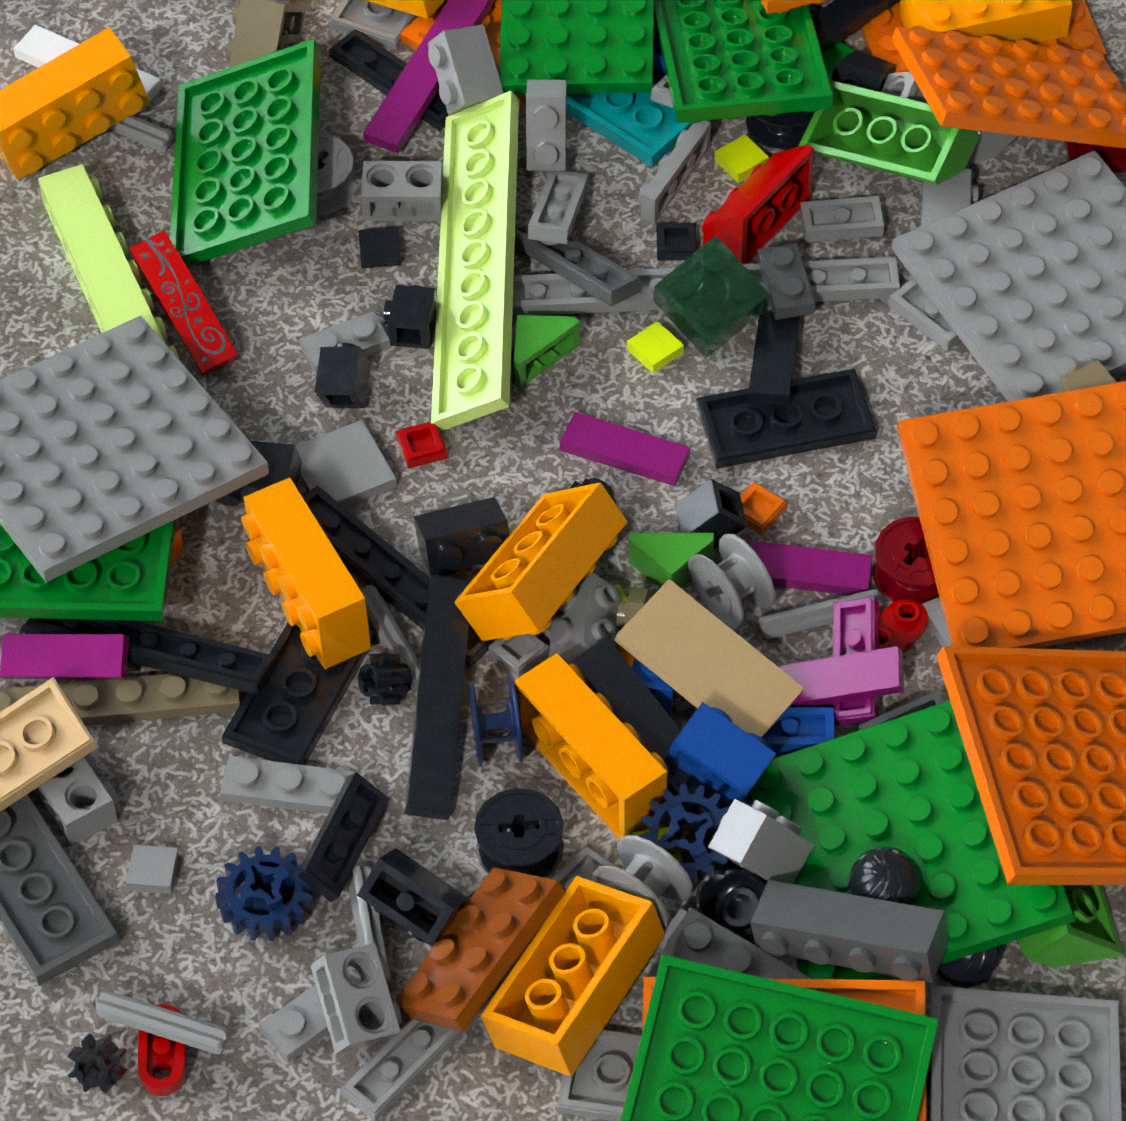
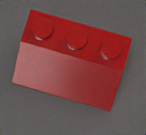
(762, 203)

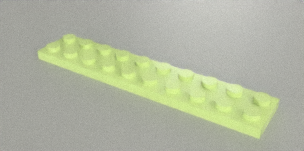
(476, 263)

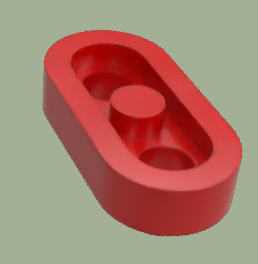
(902, 631)
(158, 1054)

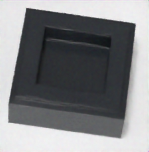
(675, 241)
(379, 247)

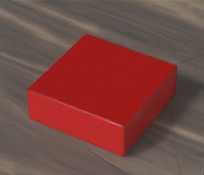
(421, 444)

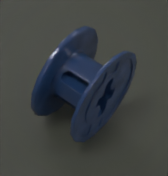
(506, 719)

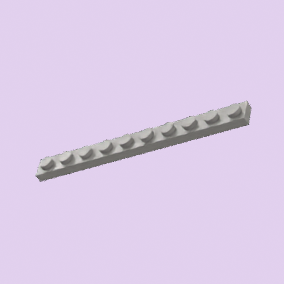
(827, 279)

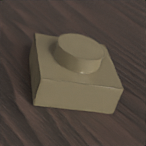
(627, 609)

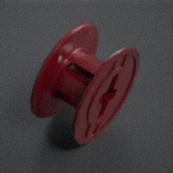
(903, 562)

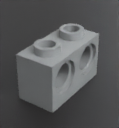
(402, 190)
(66, 794)
(344, 999)

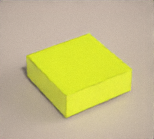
(740, 157)
(655, 347)

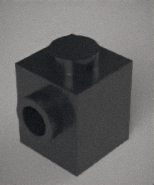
(863, 71)
(411, 316)
(342, 376)
(711, 510)

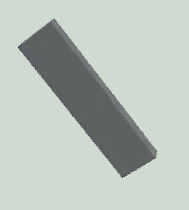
(581, 267)

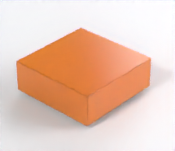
(761, 507)

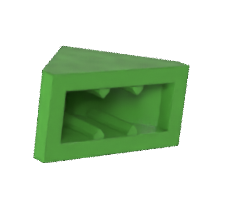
(542, 343)
(667, 554)

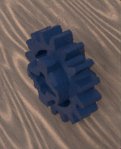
(706, 821)
(254, 908)

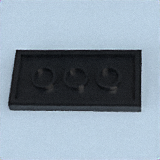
(821, 415)
(294, 703)

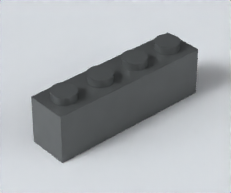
(850, 931)

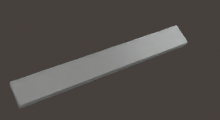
(423, 1043)

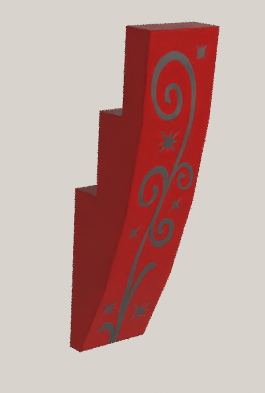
(183, 303)

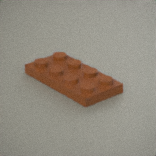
(478, 948)

